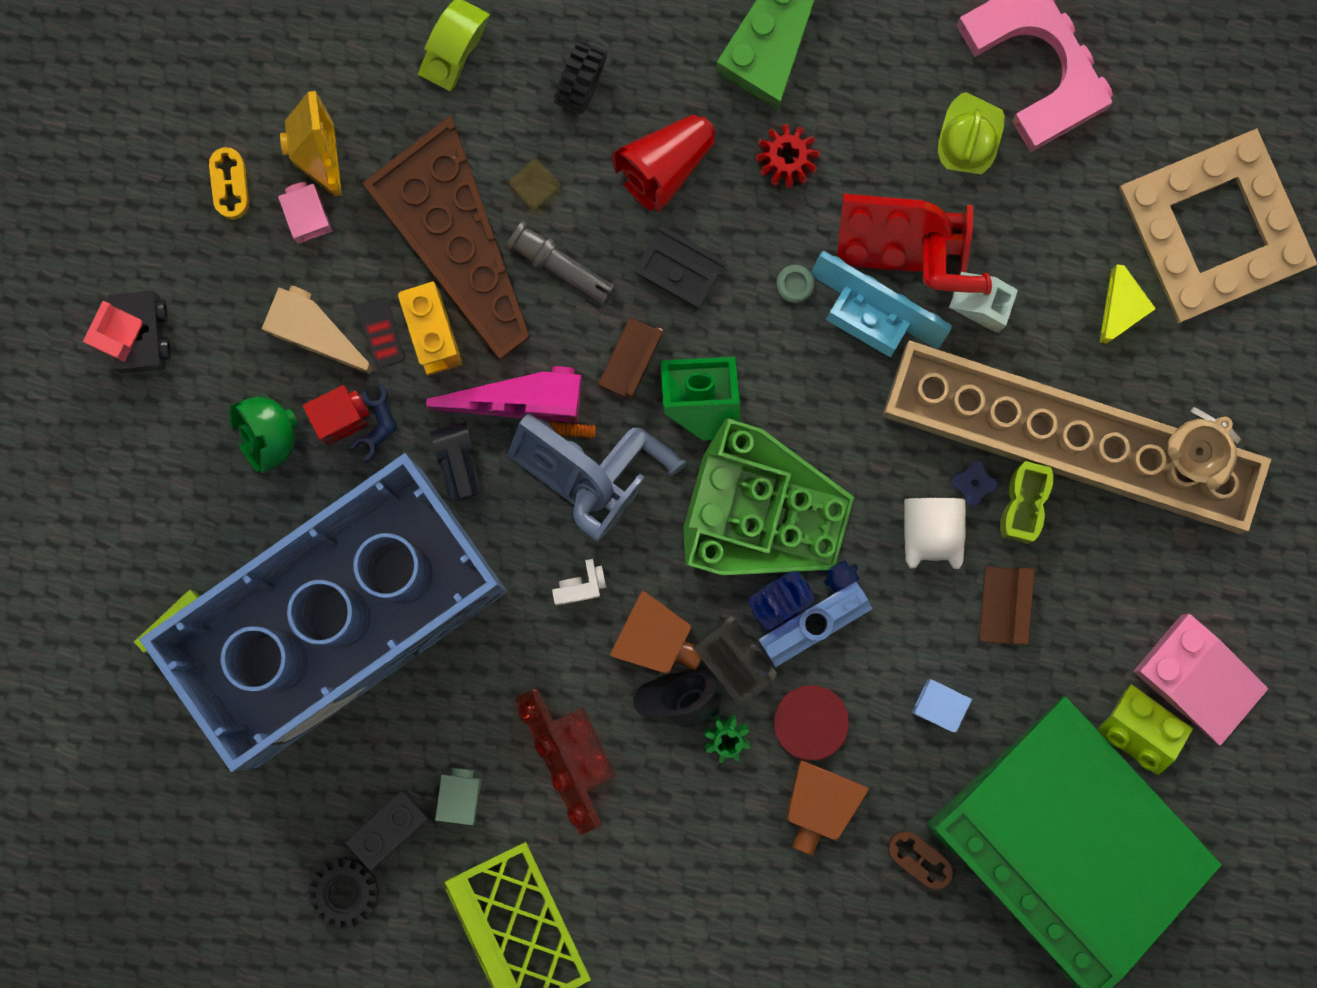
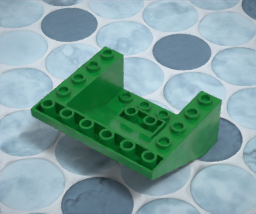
(1076, 847)

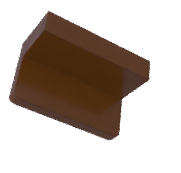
(631, 358)
(1006, 605)

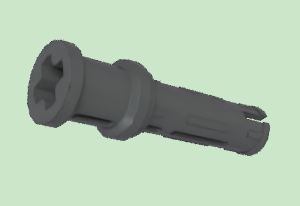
(543, 253)

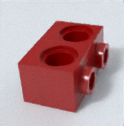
(337, 414)

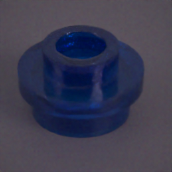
(841, 575)

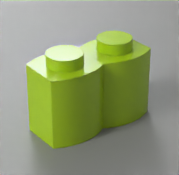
(1025, 512)

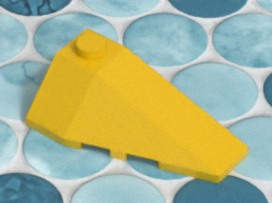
(312, 143)

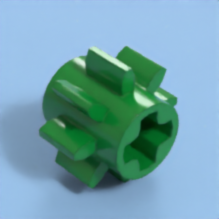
(722, 748)

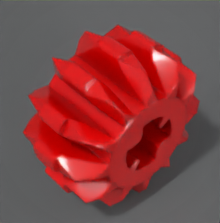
(777, 164)

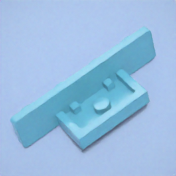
(875, 311)

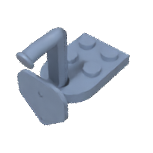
(579, 478)

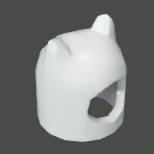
(934, 530)

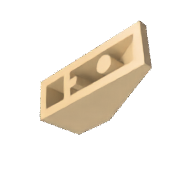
(304, 324)

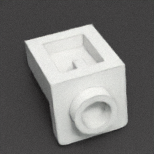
(573, 590)

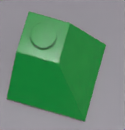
(701, 393)

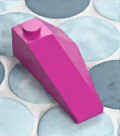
(542, 394)

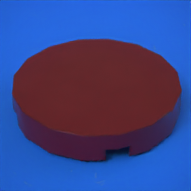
(811, 722)

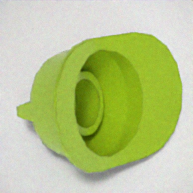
(970, 134)

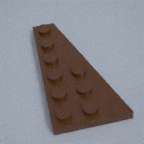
(442, 217)

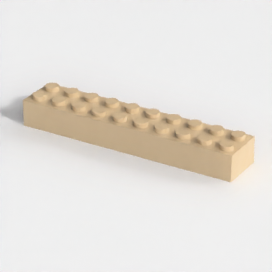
(1064, 433)

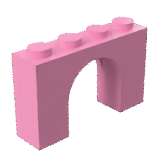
(1080, 90)

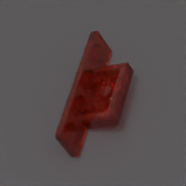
(570, 754)

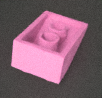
(1201, 678)

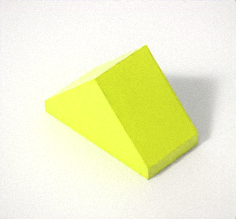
(1124, 304)

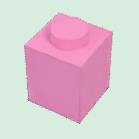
(304, 212)

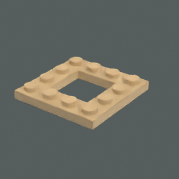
(1249, 163)

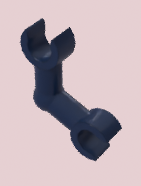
(386, 424)

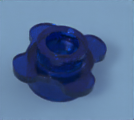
(974, 472)

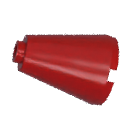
(663, 160)

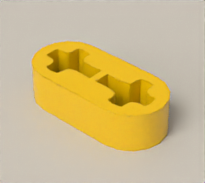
(238, 183)

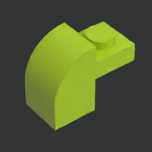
(451, 42)

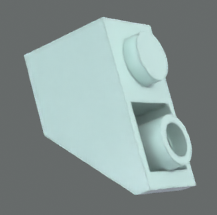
(987, 310)

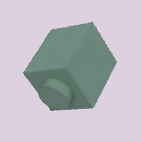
(458, 797)

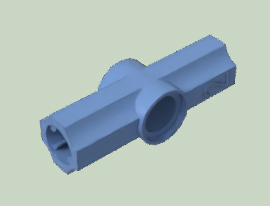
(837, 612)

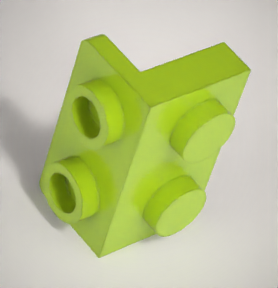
(1145, 730)

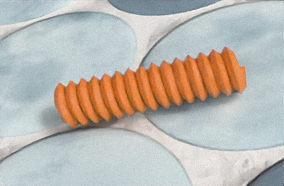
(573, 429)

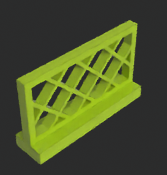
(482, 936)

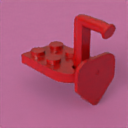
(908, 238)

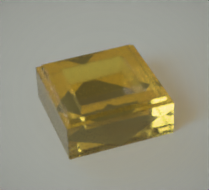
(534, 184)

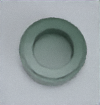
(795, 283)

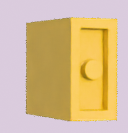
(430, 328)

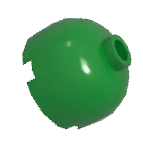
(265, 431)

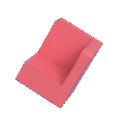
(113, 331)

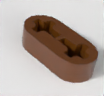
(914, 867)

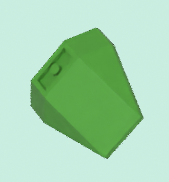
(762, 508)

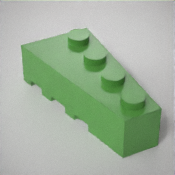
(766, 48)

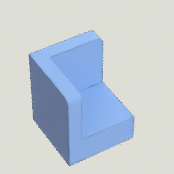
(941, 705)

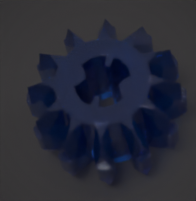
(781, 600)

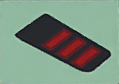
(380, 331)

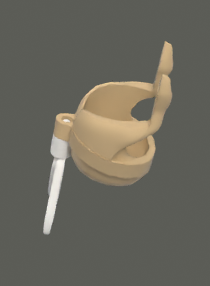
(1217, 445)

